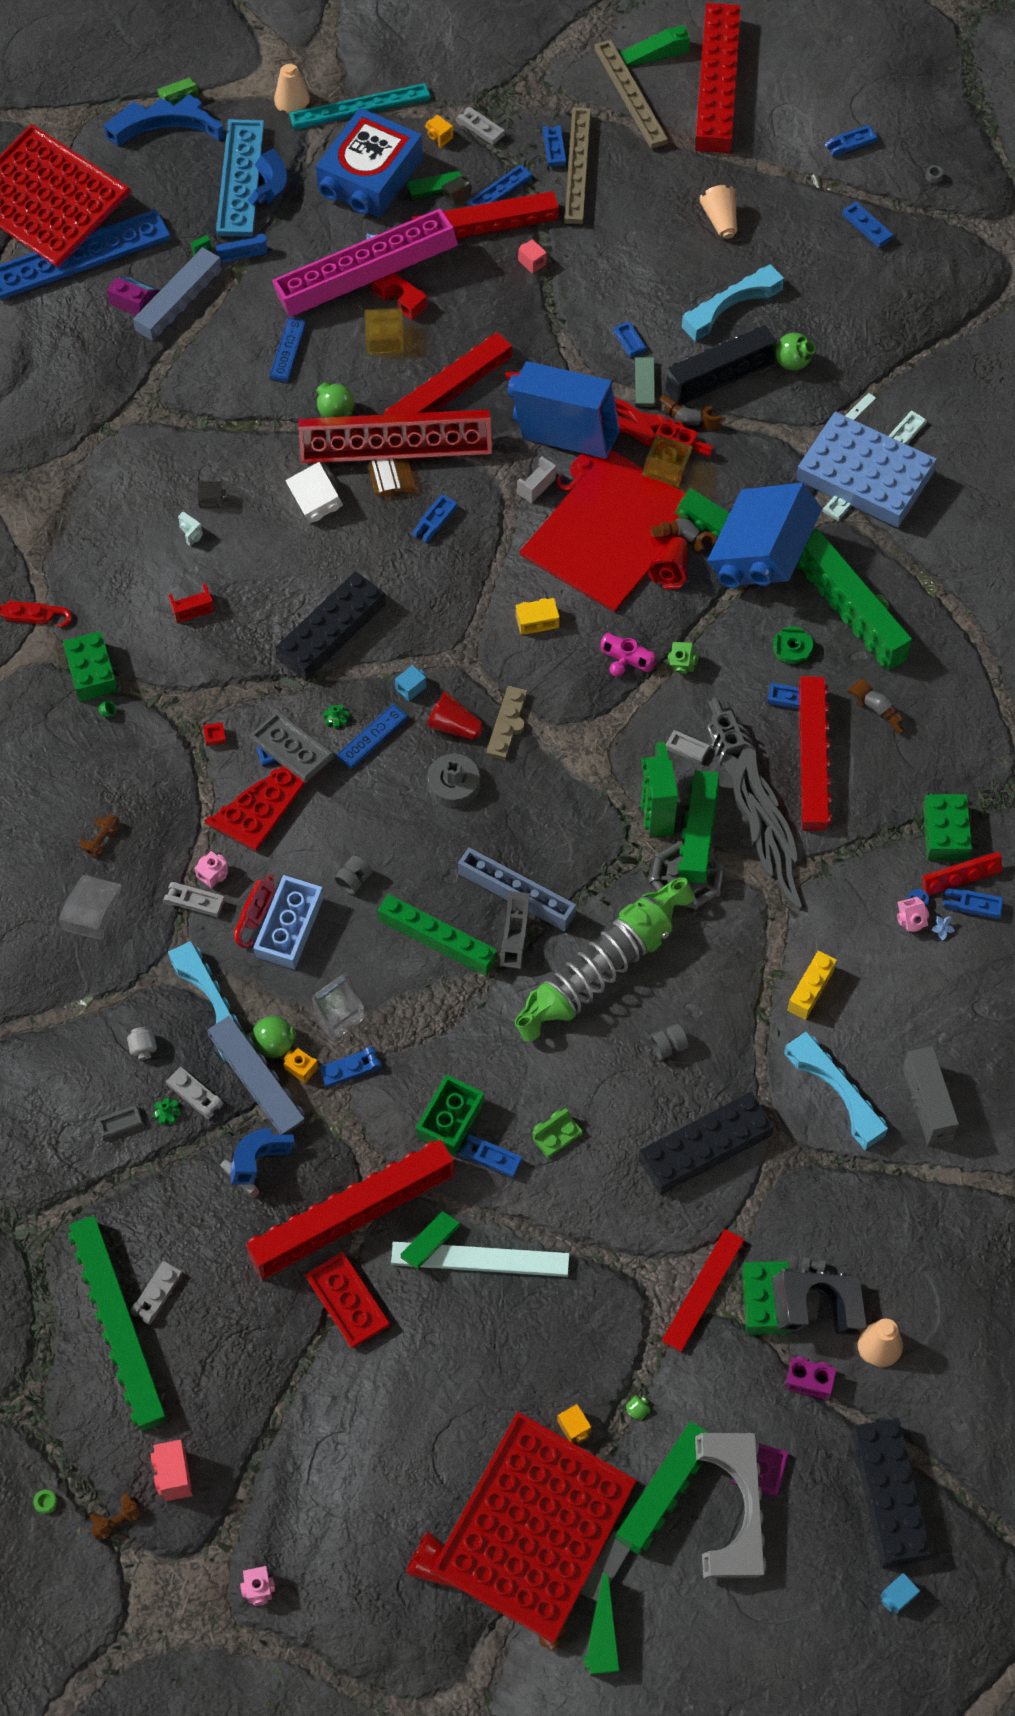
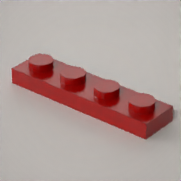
(962, 873)

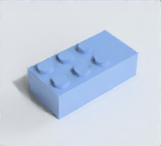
(288, 922)

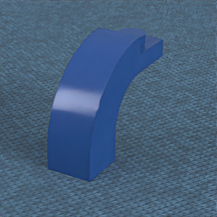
(275, 178)
(254, 1146)

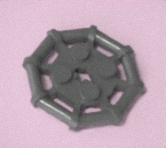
(672, 874)

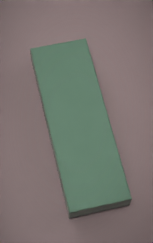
(644, 382)

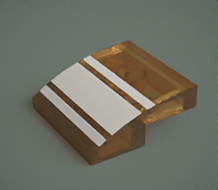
(391, 476)

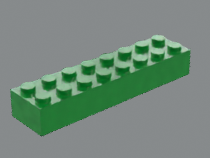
(854, 601)

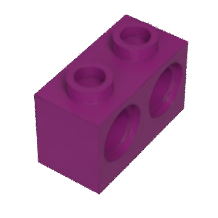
(809, 1385)

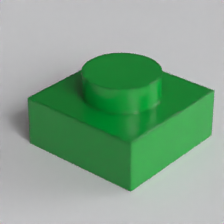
(204, 242)

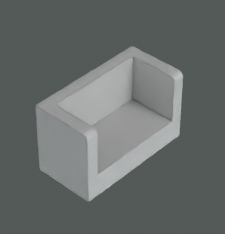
(537, 481)

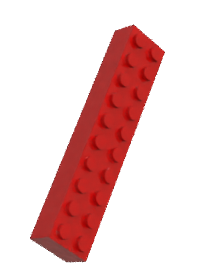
(717, 78)
(395, 436)
(350, 1209)

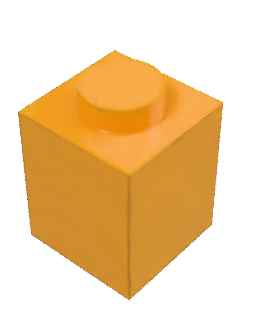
(574, 1424)

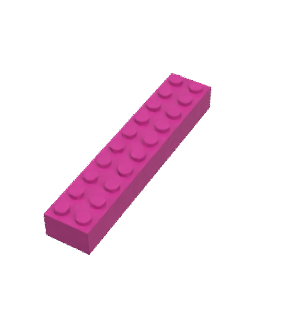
(365, 262)

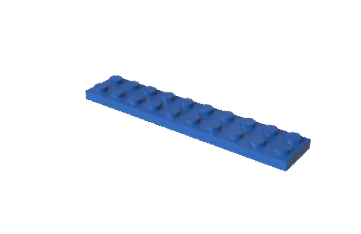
(99, 248)

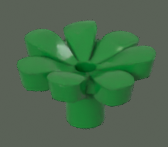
(335, 715)
(166, 1111)

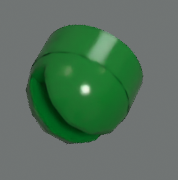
(107, 709)

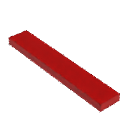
(702, 1290)

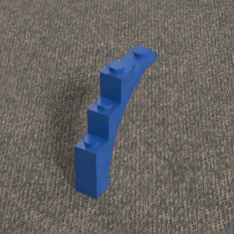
(136, 119)

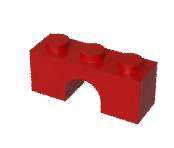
(411, 300)

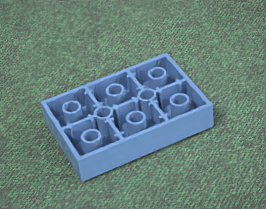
(866, 469)

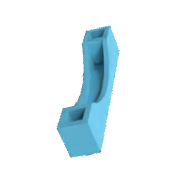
(761, 284)
(189, 967)
(808, 1057)

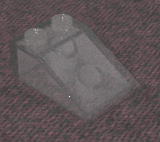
(89, 907)
(338, 1007)

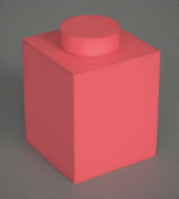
(532, 256)

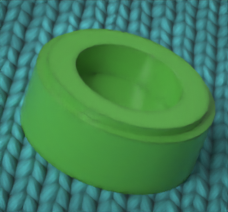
(45, 1501)

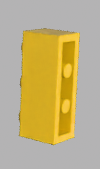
(811, 985)

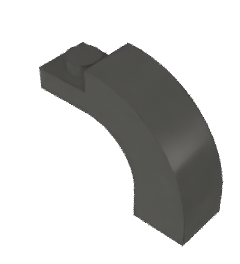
(515, 929)

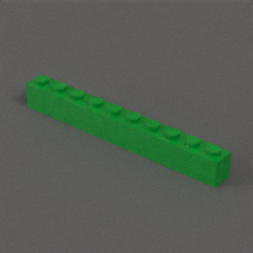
(118, 1325)

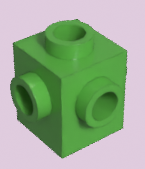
(683, 657)

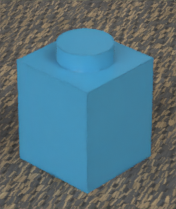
(410, 683)
(899, 1594)

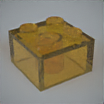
(384, 330)
(667, 460)

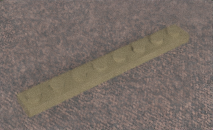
(630, 94)
(577, 166)

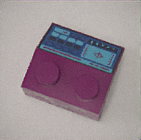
(130, 294)

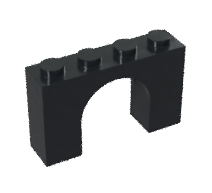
(840, 1290)

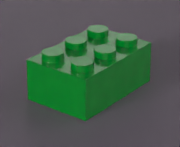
(90, 666)
(947, 827)
(450, 1114)
(759, 1297)

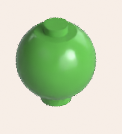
(794, 351)
(335, 400)
(273, 1036)

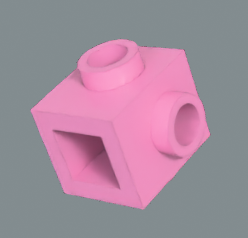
(211, 869)
(913, 914)
(253, 1579)

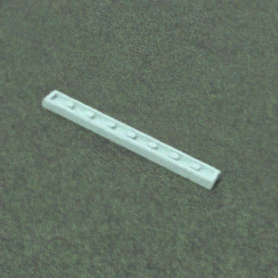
(904, 433)
(490, 1260)

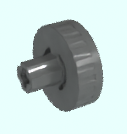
(455, 769)

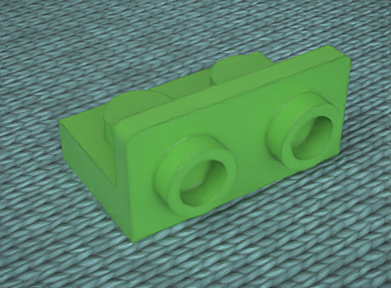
(177, 91)
(556, 1132)

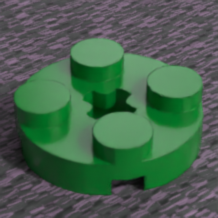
(792, 655)

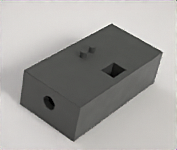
(930, 1095)

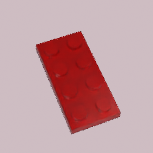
(347, 1300)

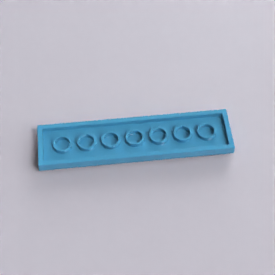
(239, 178)

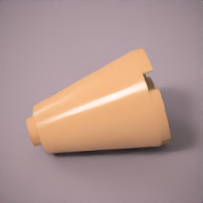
(291, 91)
(721, 209)
(880, 1343)

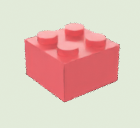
(172, 1469)

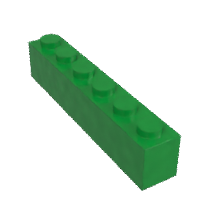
(700, 827)
(437, 935)
(661, 1492)

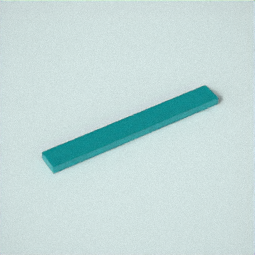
(348, 108)

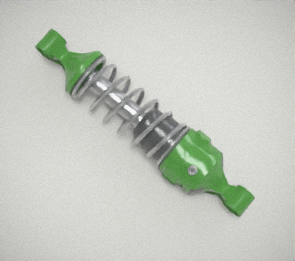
(633, 934)

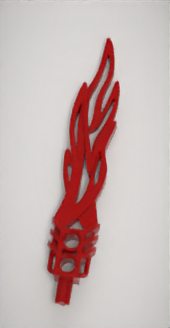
(641, 426)

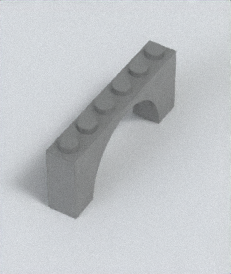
(737, 1456)

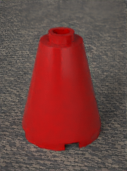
(671, 564)
(454, 718)
(425, 1558)

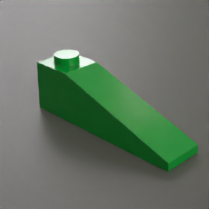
(660, 46)
(601, 1649)

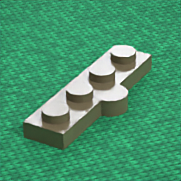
(507, 723)

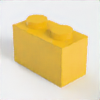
(537, 616)

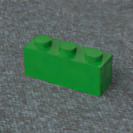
(702, 512)

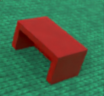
(192, 606)

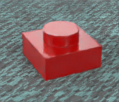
(214, 734)

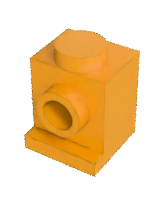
(439, 130)
(302, 1071)

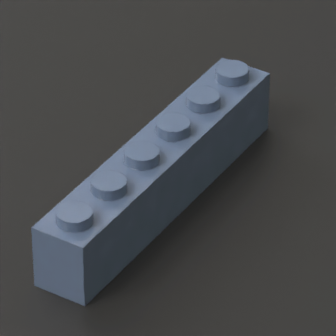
(177, 294)
(501, 880)
(256, 1076)

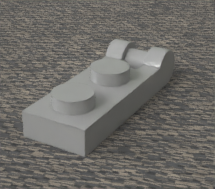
(480, 125)
(194, 899)
(194, 1093)
(156, 1292)

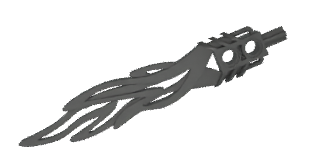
(765, 805)

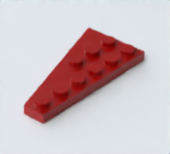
(257, 809)

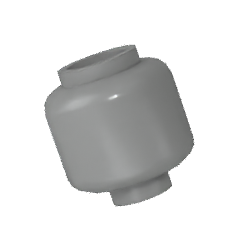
(142, 1043)

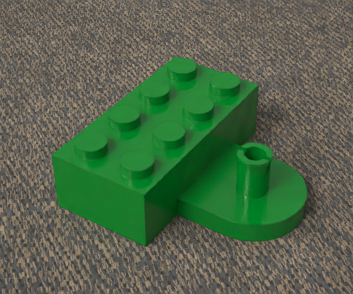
(658, 793)

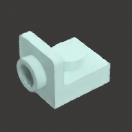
(190, 527)

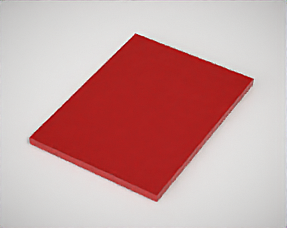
(53, 195)
(603, 533)
(534, 1527)

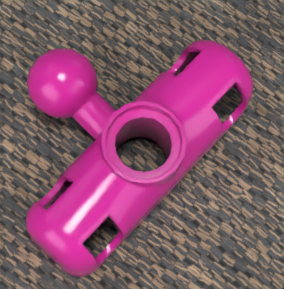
(620, 651)

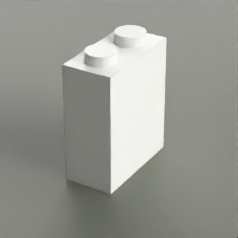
(314, 493)

